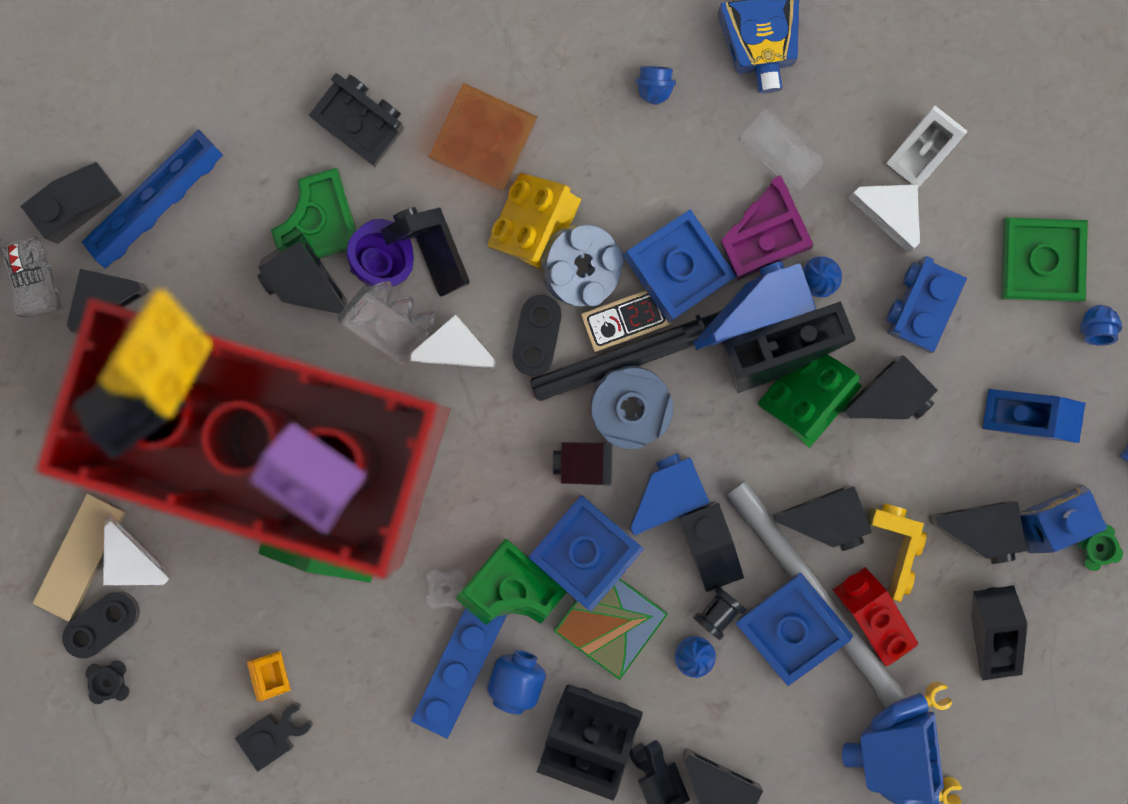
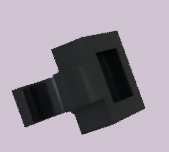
(661, 780)

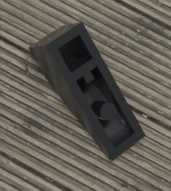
(786, 346)

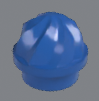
(655, 83)
(822, 276)
(1101, 326)
(695, 656)

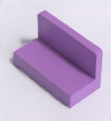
(307, 477)

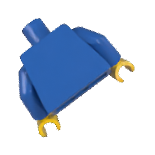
(903, 752)

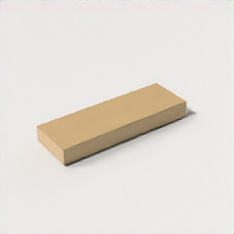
(77, 559)

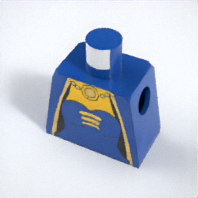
(761, 38)
(1062, 521)

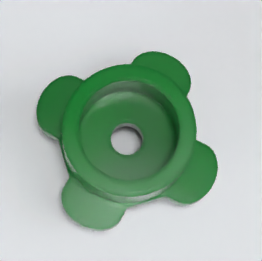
(1110, 553)

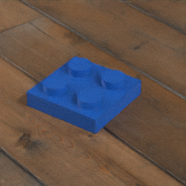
(679, 265)
(586, 553)
(794, 629)

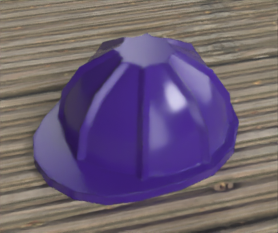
(374, 260)

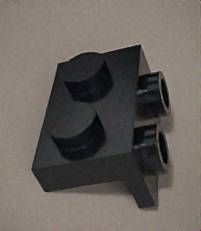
(357, 119)
(593, 728)

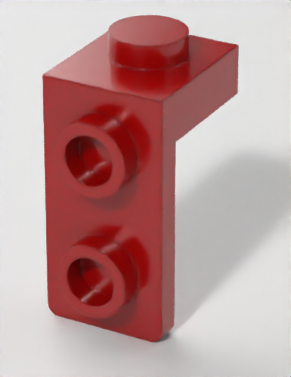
(876, 615)

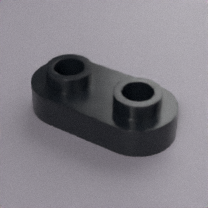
(537, 335)
(100, 626)

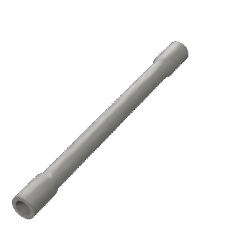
(756, 515)

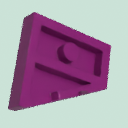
(767, 232)

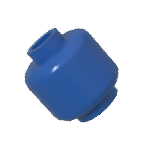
(516, 682)

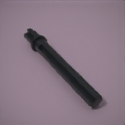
(632, 354)

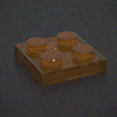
(483, 137)

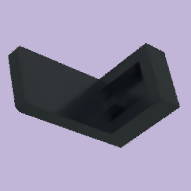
(435, 244)

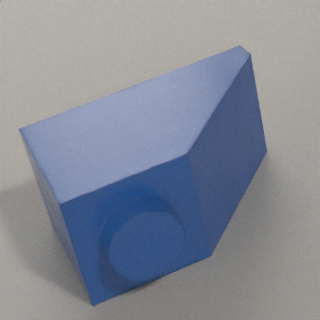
(1034, 415)
(668, 494)

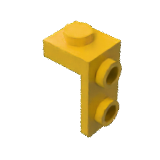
(913, 543)

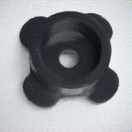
(98, 690)

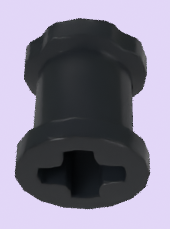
(719, 613)

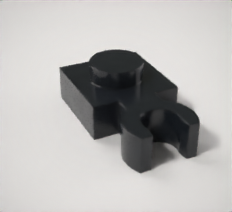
(269, 739)

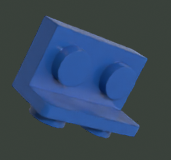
(925, 304)

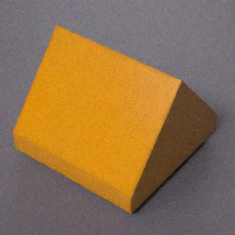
(268, 676)

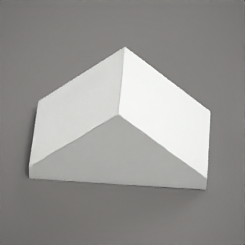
(926, 146)
(893, 210)
(453, 346)
(127, 560)

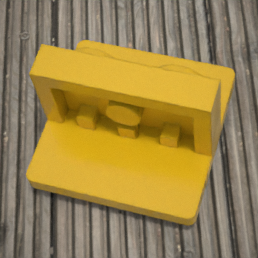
(531, 216)
(158, 355)

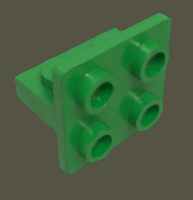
(811, 397)

